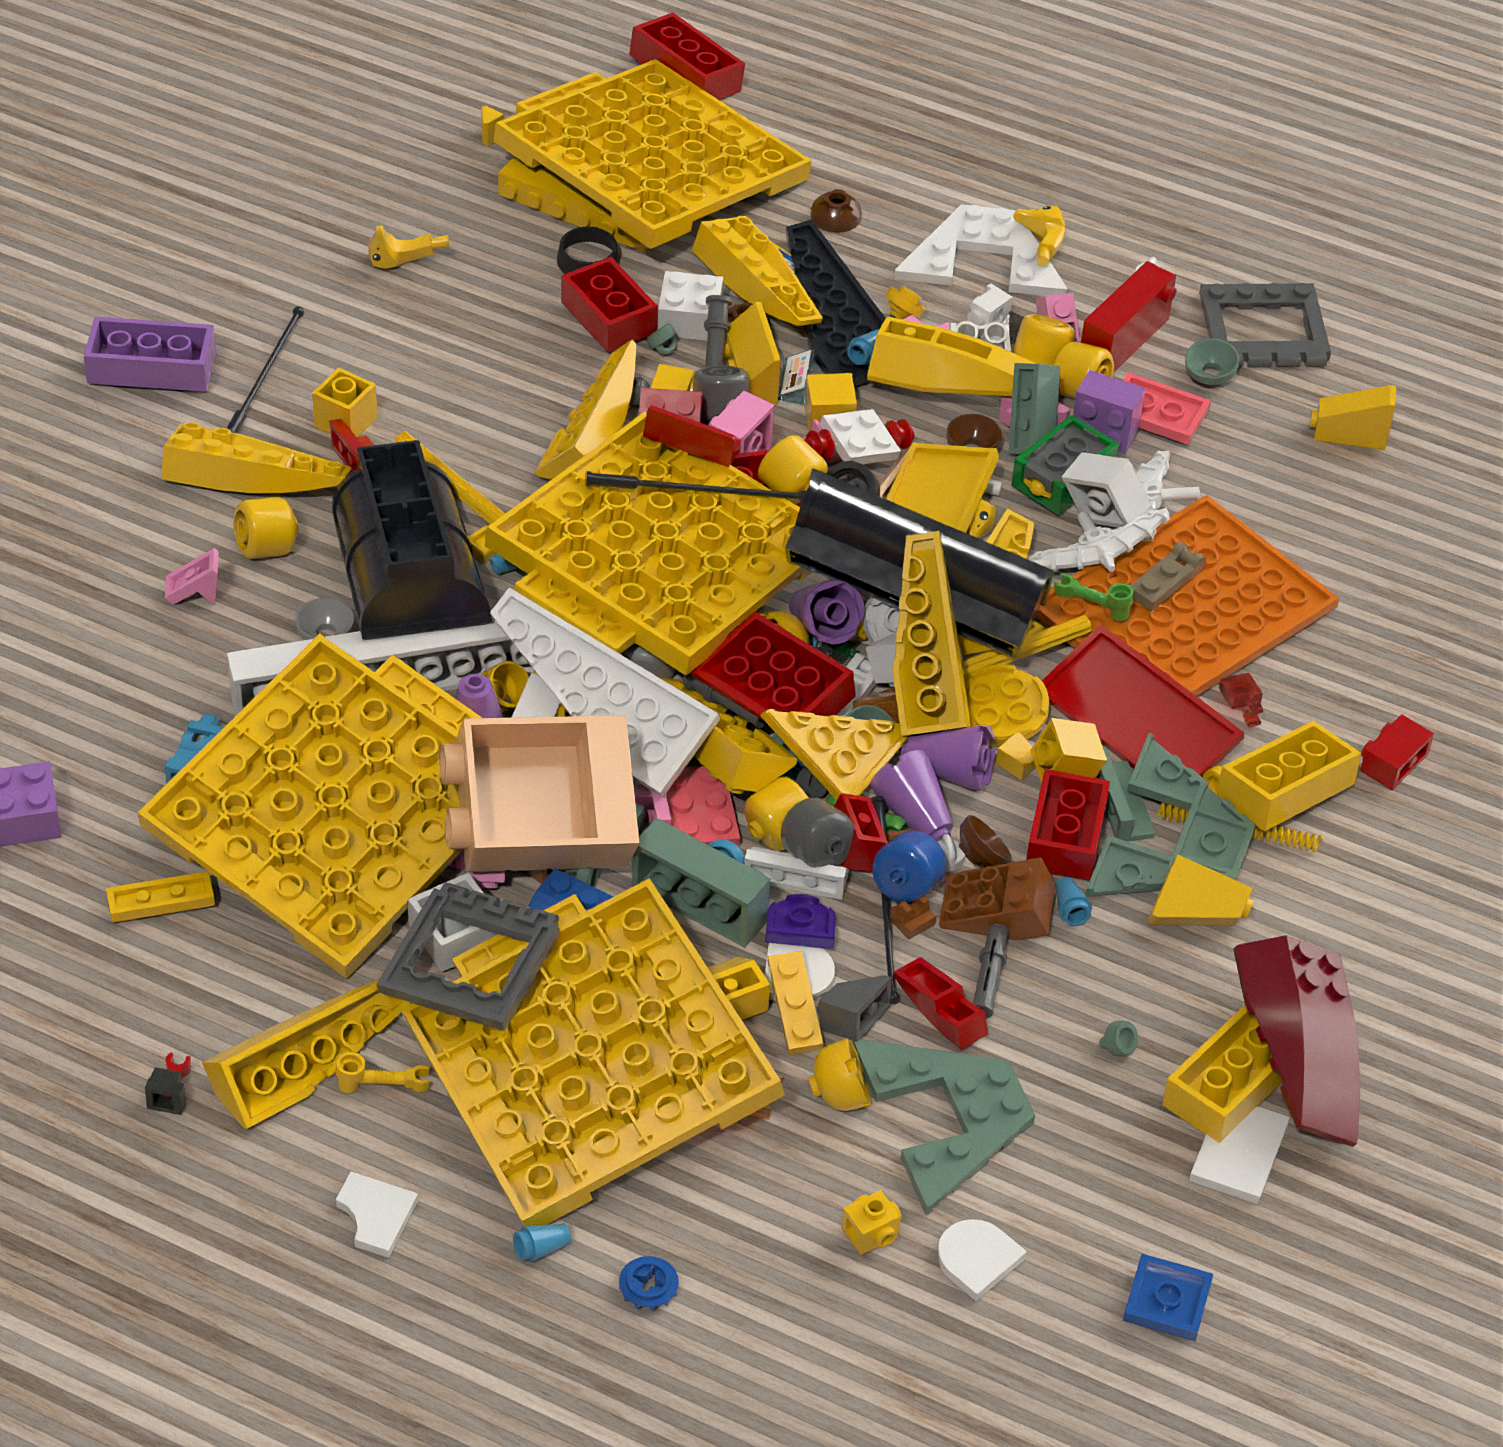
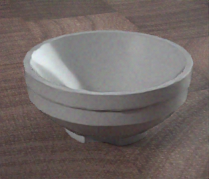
(323, 615)

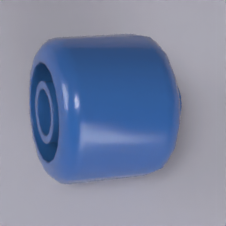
(909, 866)

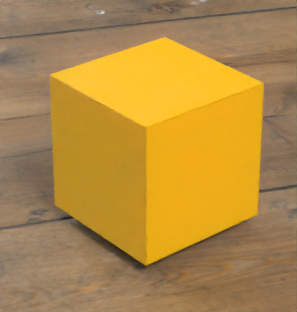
(828, 395)
(347, 398)
(1069, 748)

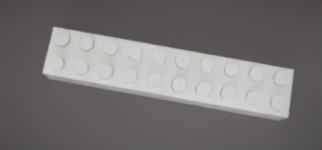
(437, 654)

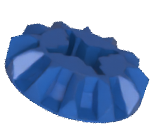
(639, 1272)

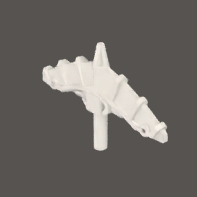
(1151, 477)
(1101, 544)

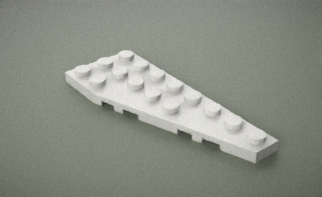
(597, 681)

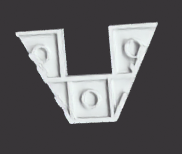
(982, 231)

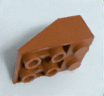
(1003, 894)

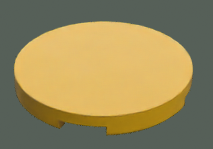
(1006, 701)

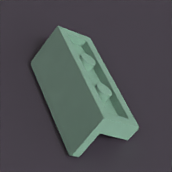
(1033, 404)
(1124, 808)

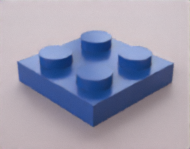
(1168, 1297)

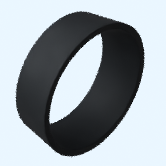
(584, 234)

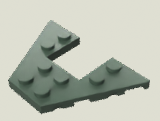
(1210, 836)
(983, 1097)

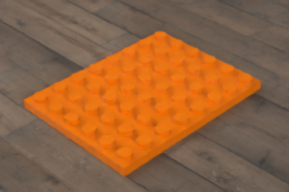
(1220, 618)

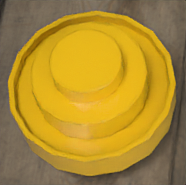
(904, 302)

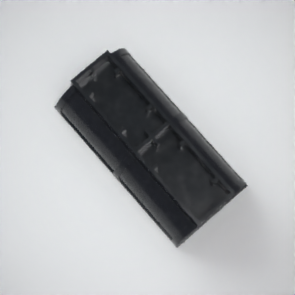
(863, 541)
(405, 545)

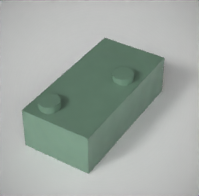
(702, 882)

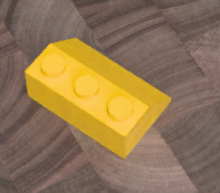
(752, 348)

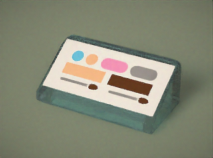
(794, 376)

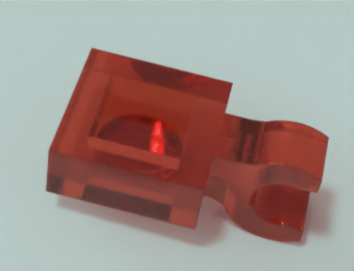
(1244, 693)

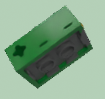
(1042, 465)

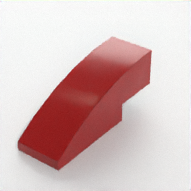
(942, 1002)

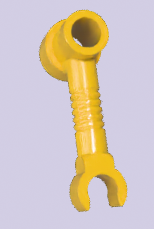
(352, 1072)

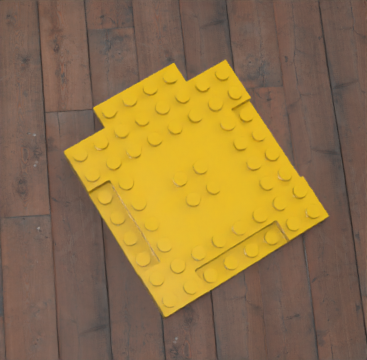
(650, 149)
(649, 560)
(322, 800)
(603, 1060)

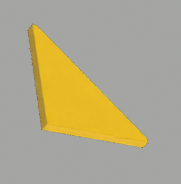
(838, 749)

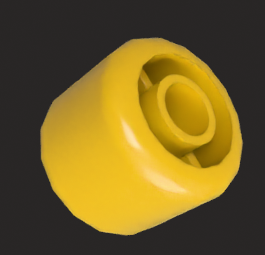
(1042, 338)
(1076, 360)
(790, 465)
(265, 528)
(768, 808)

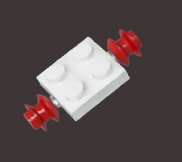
(860, 437)

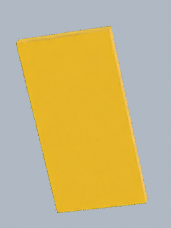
(944, 481)

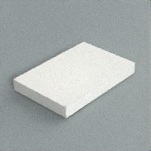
(1243, 1158)

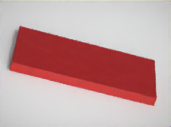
(1130, 697)

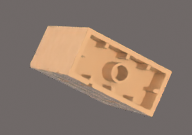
(541, 793)

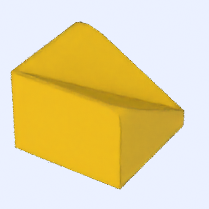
(1016, 756)

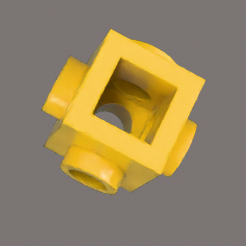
(871, 1222)

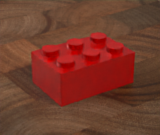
(609, 304)
(1068, 823)

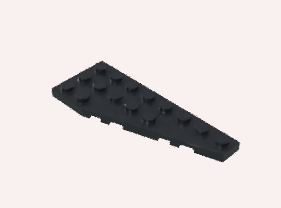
(838, 297)

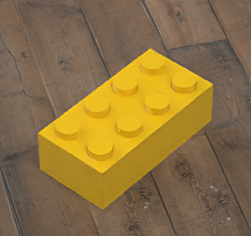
(1289, 775)
(1223, 1078)

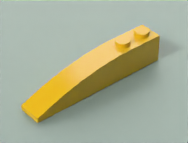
(596, 417)
(927, 646)

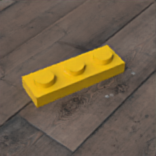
(160, 896)
(795, 1002)

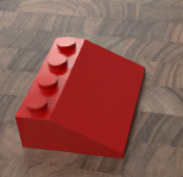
(775, 670)

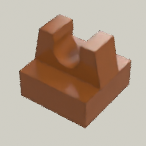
(912, 917)

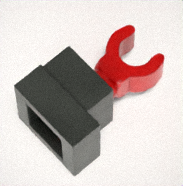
(164, 1087)

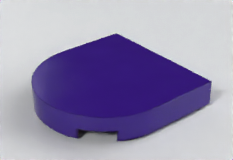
(800, 922)

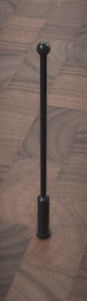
(240, 415)
(633, 482)
(879, 804)

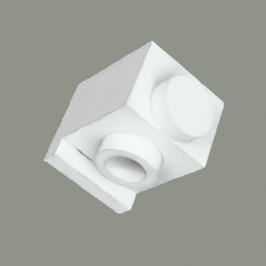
(990, 306)

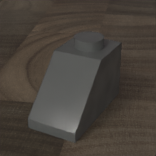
(854, 1006)

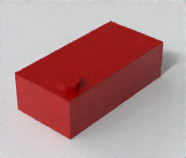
(688, 54)
(1131, 313)

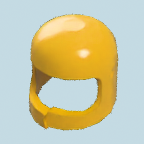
(507, 679)

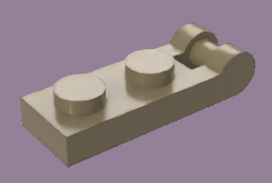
(1167, 576)

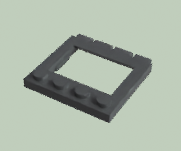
(1271, 296)
(464, 999)

